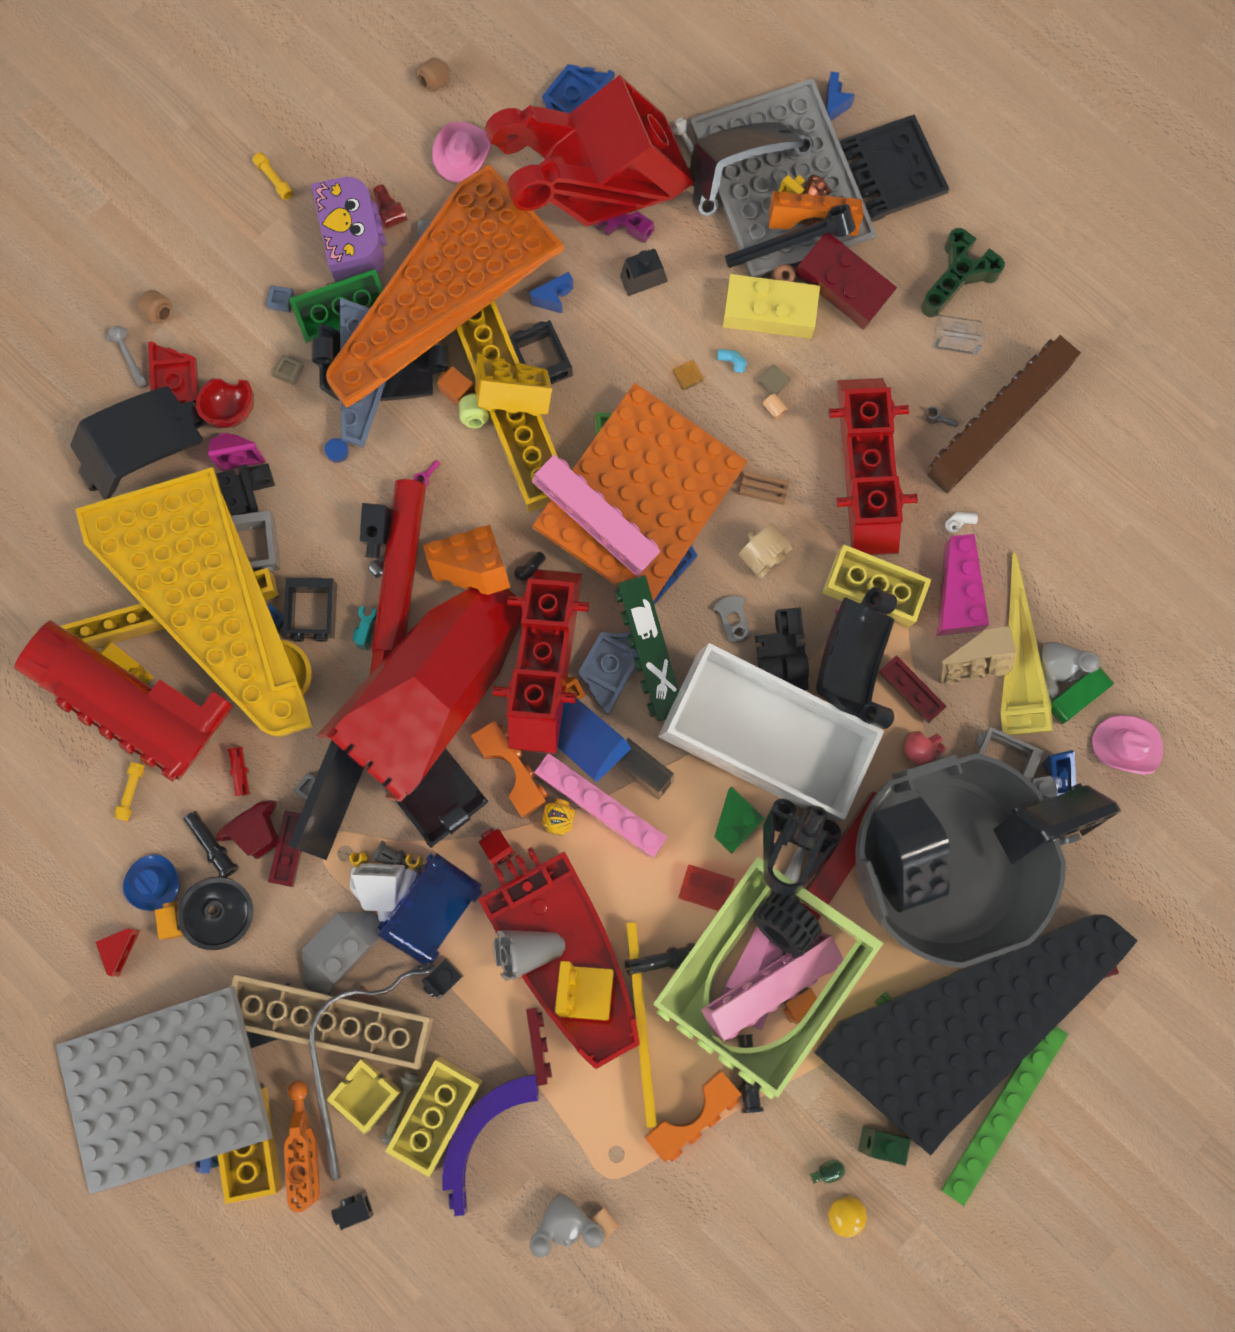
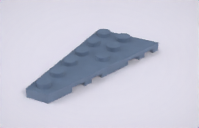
(357, 418)

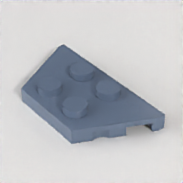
(608, 668)

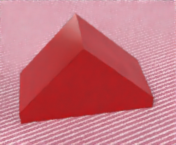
(116, 949)

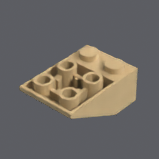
(984, 655)

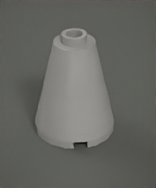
(525, 951)

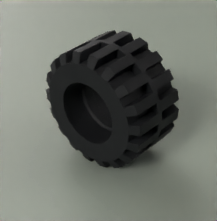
(787, 924)

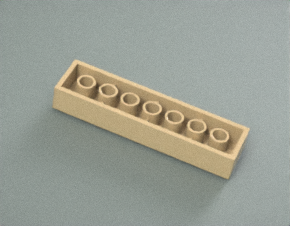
(343, 1027)

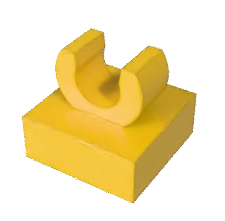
(792, 185)

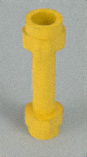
(263, 164)
(135, 771)

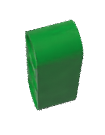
(1080, 695)

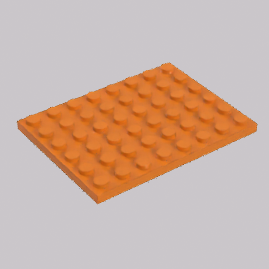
(660, 477)

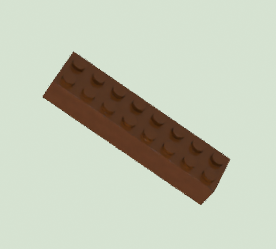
(1002, 413)

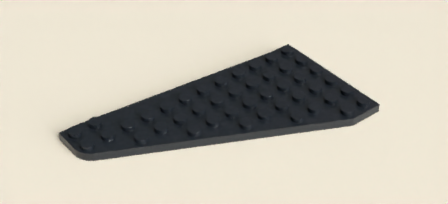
(956, 1038)

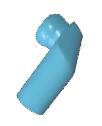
(735, 357)

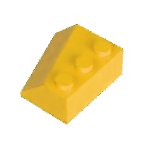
(512, 387)

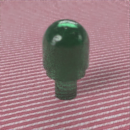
(829, 1172)

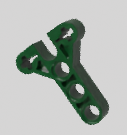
(957, 247)

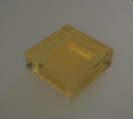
(688, 375)

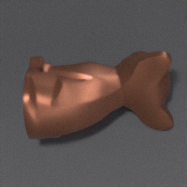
(815, 186)

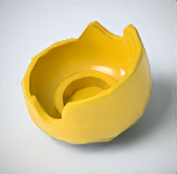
(847, 1216)

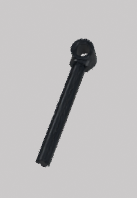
(837, 222)

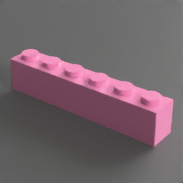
(596, 515)
(600, 806)
(771, 987)

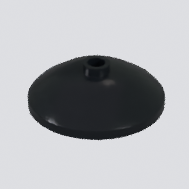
(223, 926)

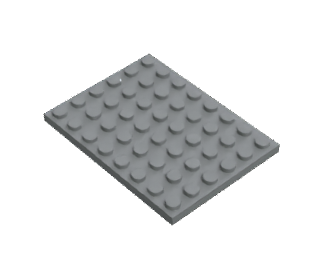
(749, 183)
(163, 1090)

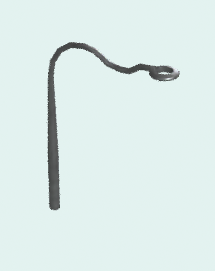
(321, 1097)

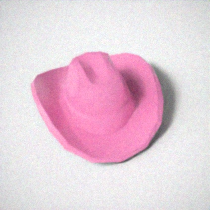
(459, 150)
(1128, 744)

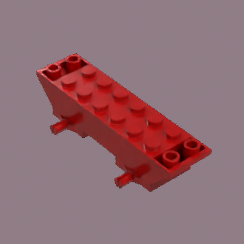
(870, 465)
(543, 660)

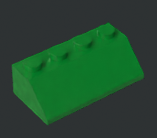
(323, 303)

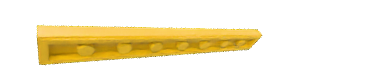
(642, 1029)

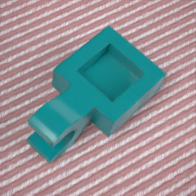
(363, 633)

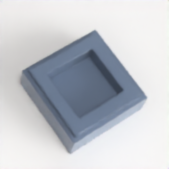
(279, 298)

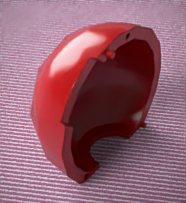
(224, 403)

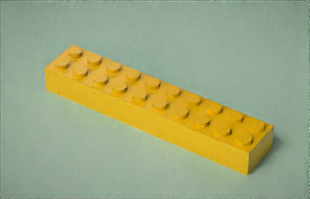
(520, 433)

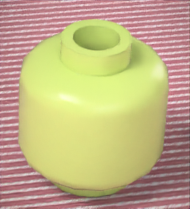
(470, 413)

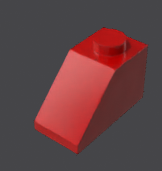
(496, 847)

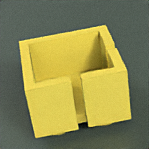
(365, 1097)

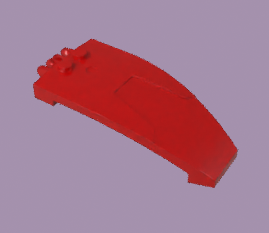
(556, 901)

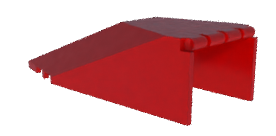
(426, 688)

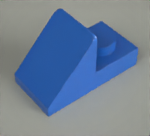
(837, 101)
(547, 294)
(1062, 770)

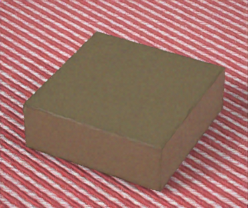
(288, 369)
(774, 380)

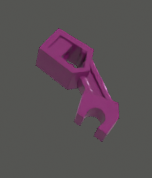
(641, 232)

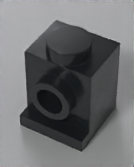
(352, 1210)

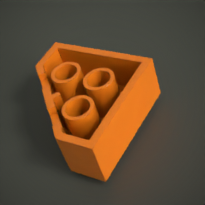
(468, 561)

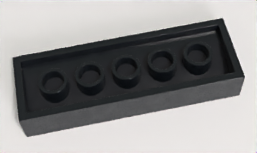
(327, 802)

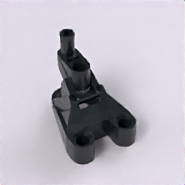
(809, 832)

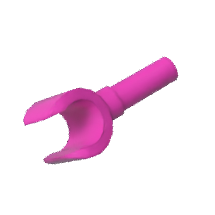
(427, 473)

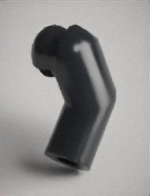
(526, 571)

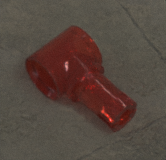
(390, 210)

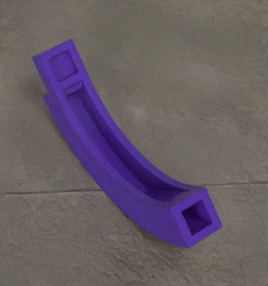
(493, 1103)

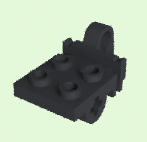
(239, 488)
(782, 652)

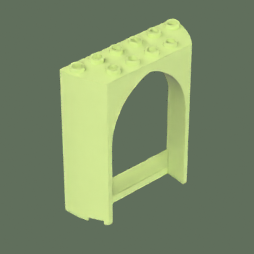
(695, 978)

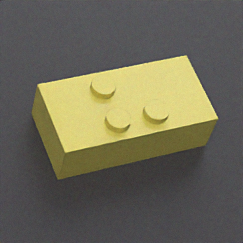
(771, 306)
(857, 572)
(434, 1116)

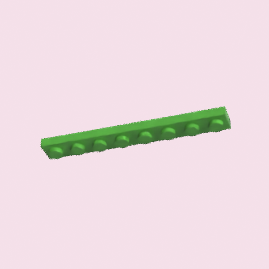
(1001, 1117)

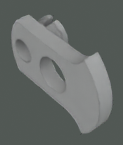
(730, 605)

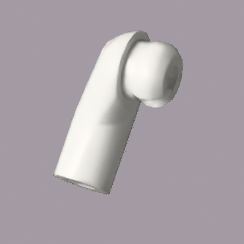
(957, 520)

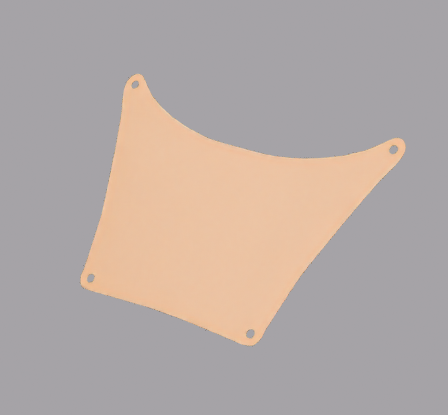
(628, 886)

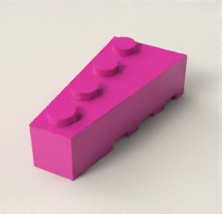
(962, 590)

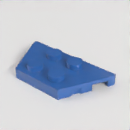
(575, 87)

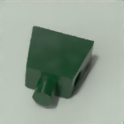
(884, 1145)

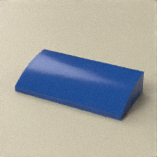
(589, 740)

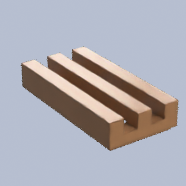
(764, 479)

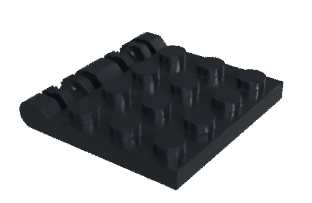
(896, 164)

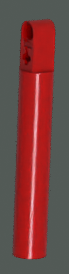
(398, 568)

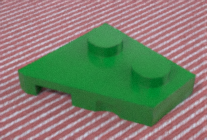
(736, 821)

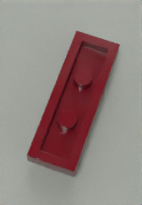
(912, 689)
(286, 858)
(539, 1046)

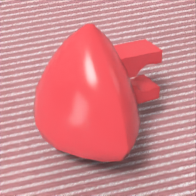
(921, 749)

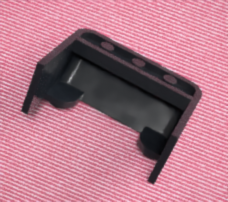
(1054, 818)

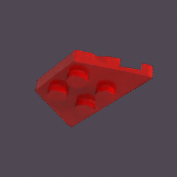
(173, 370)

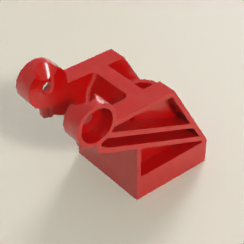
(598, 159)

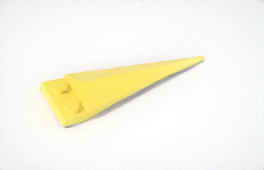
(1025, 693)

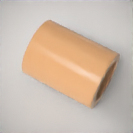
(775, 406)
(606, 1221)

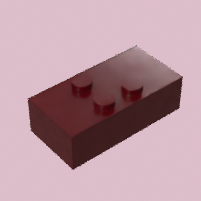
(845, 280)

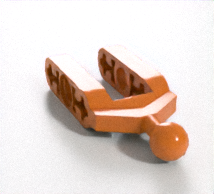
(301, 1133)

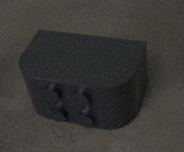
(911, 855)

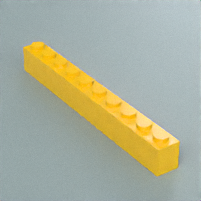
(138, 621)

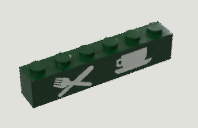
(649, 645)

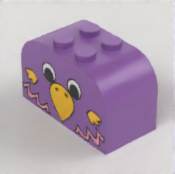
(349, 227)

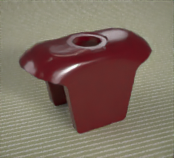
(252, 830)

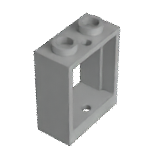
(261, 520)
(1032, 754)

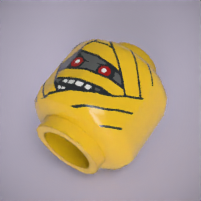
(558, 817)

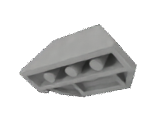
(338, 949)

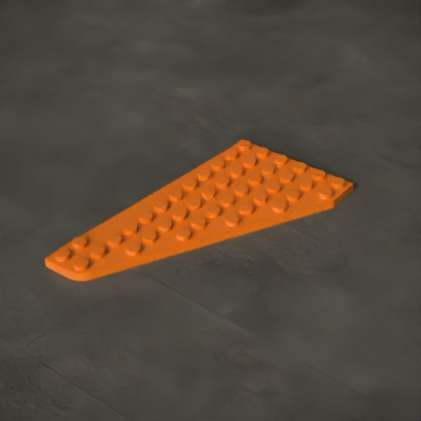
(456, 269)

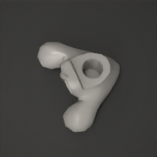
(1065, 665)
(564, 1224)

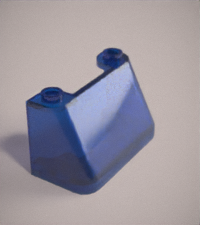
(429, 909)

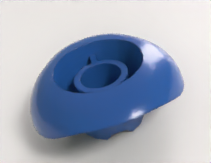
(151, 883)

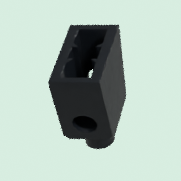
(642, 272)
(374, 518)

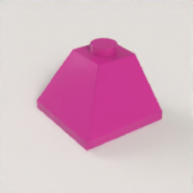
(231, 450)

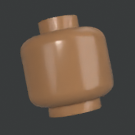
(433, 74)
(154, 306)

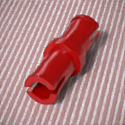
(238, 771)

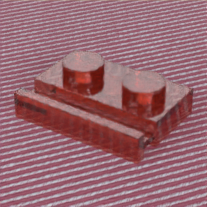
(705, 888)

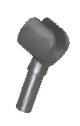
(932, 420)
(376, 567)

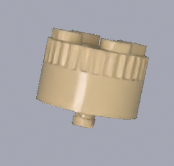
(765, 550)

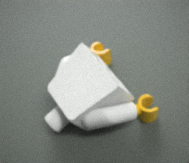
(381, 885)

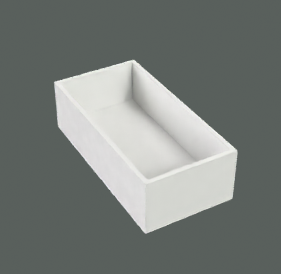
(770, 733)

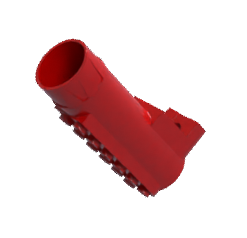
(145, 720)

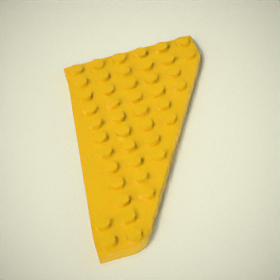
(194, 577)

